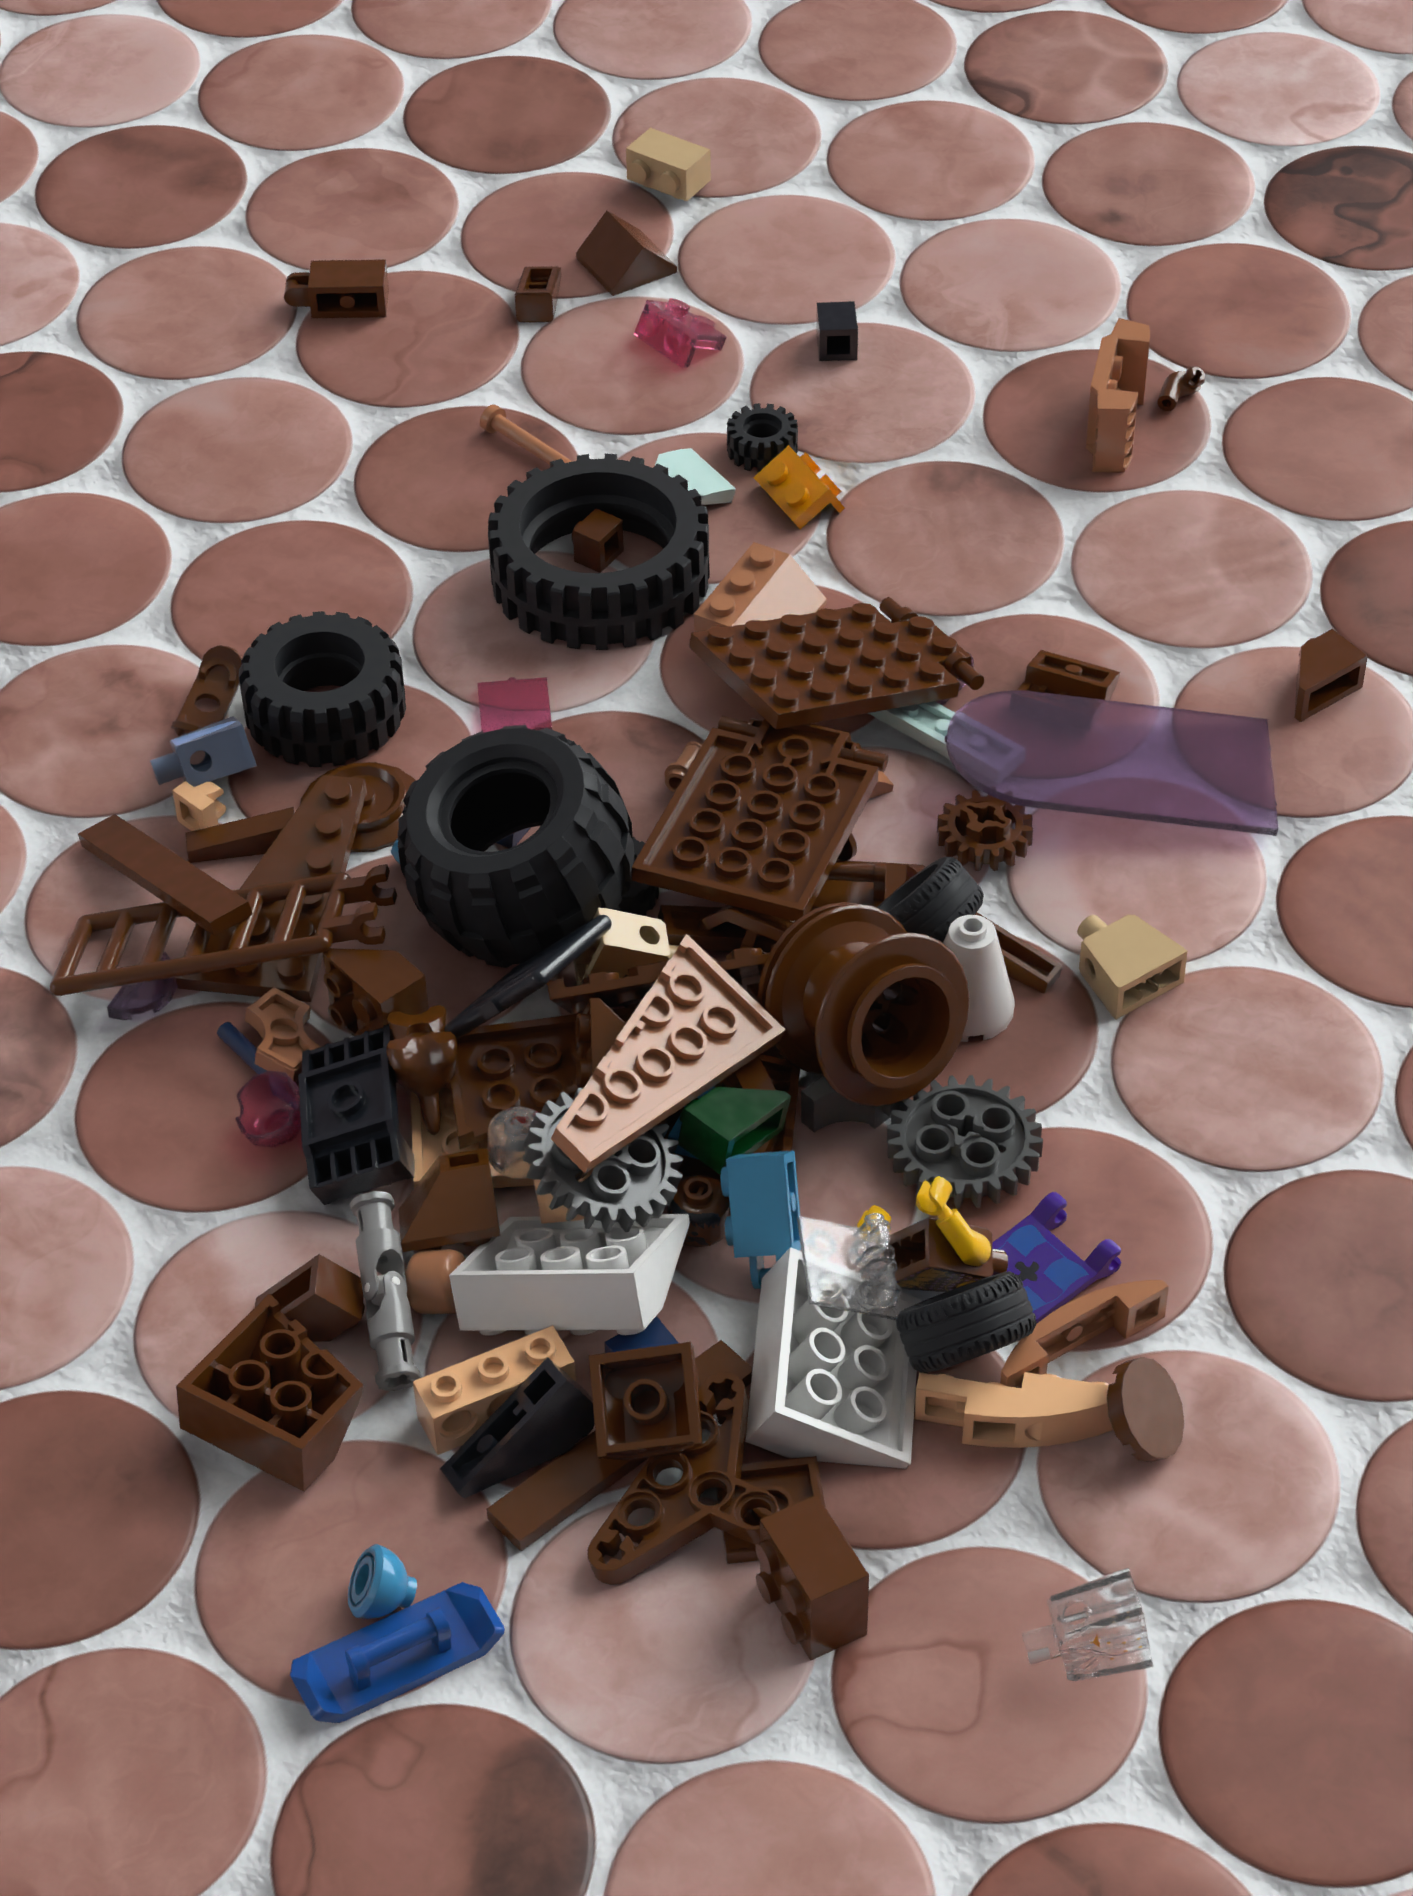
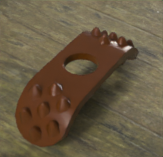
(215, 680)

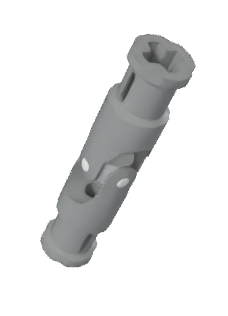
(385, 1295)

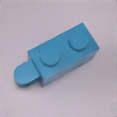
(762, 1207)

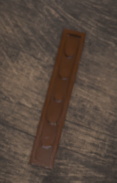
(165, 875)
(579, 1473)

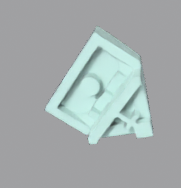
(699, 474)

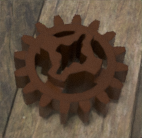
(984, 831)

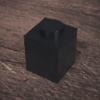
(837, 331)

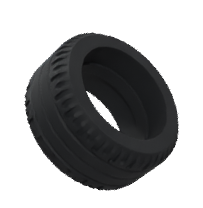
(935, 898)
(966, 1322)

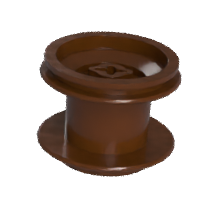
(865, 1002)

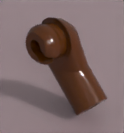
(1180, 385)

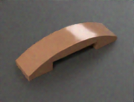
(1124, 1306)

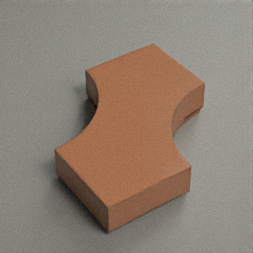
(280, 1024)

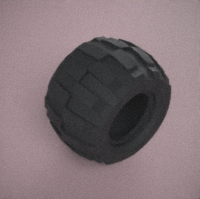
(536, 892)

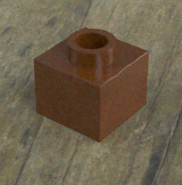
(598, 540)

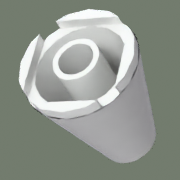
(990, 992)

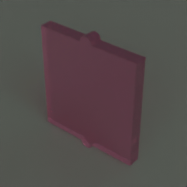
(514, 703)

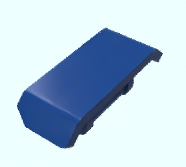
(397, 1653)

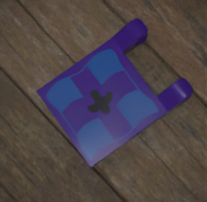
(1046, 1265)

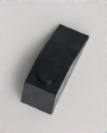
(528, 1429)

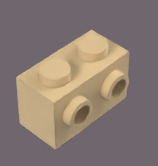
(668, 164)

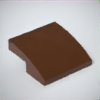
(1069, 677)

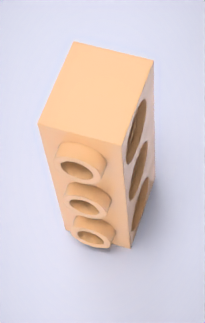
(463, 1396)

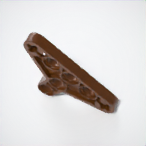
(677, 1507)

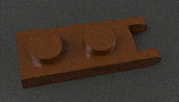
(723, 937)

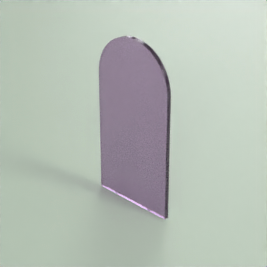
(1117, 759)

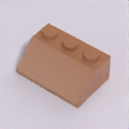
(760, 588)

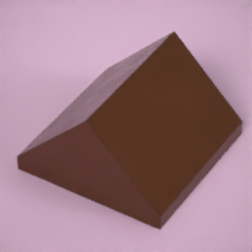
(622, 256)

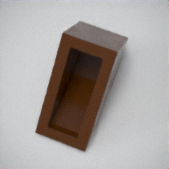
(1327, 673)
(320, 1298)

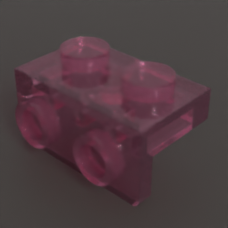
(677, 331)

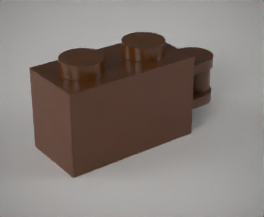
(340, 289)

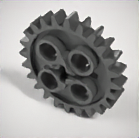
(968, 1138)
(621, 1189)

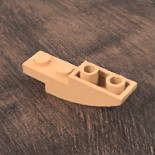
(1036, 1415)

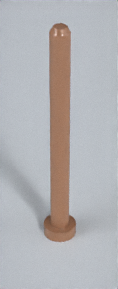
(495, 419)

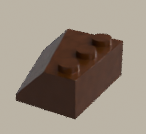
(271, 1397)

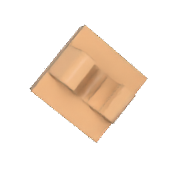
(198, 805)

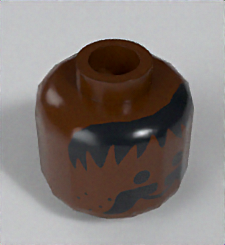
(706, 1206)

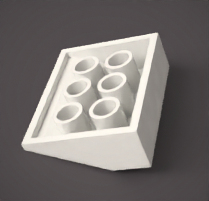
(568, 1276)
(828, 1378)

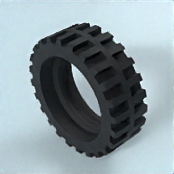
(599, 605)

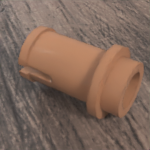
(676, 771)

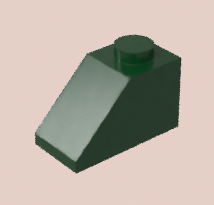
(731, 1123)

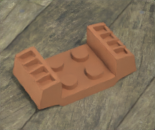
(1114, 395)

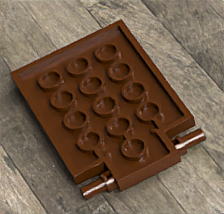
(836, 662)
(761, 816)

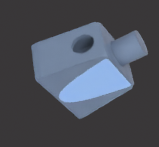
(224, 748)

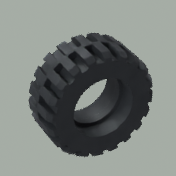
(327, 723)

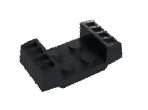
(351, 1118)

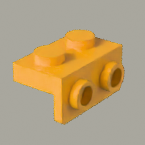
(796, 487)

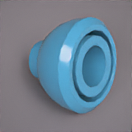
(379, 1584)

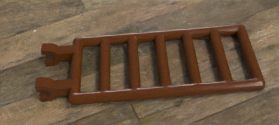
(331, 929)

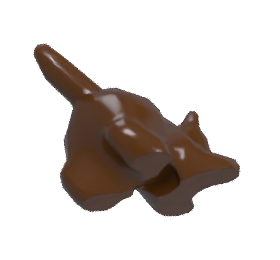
(423, 1058)

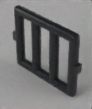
(529, 976)

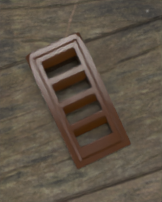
(537, 294)

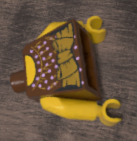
(942, 1250)

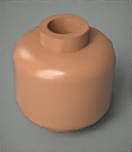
(429, 1280)

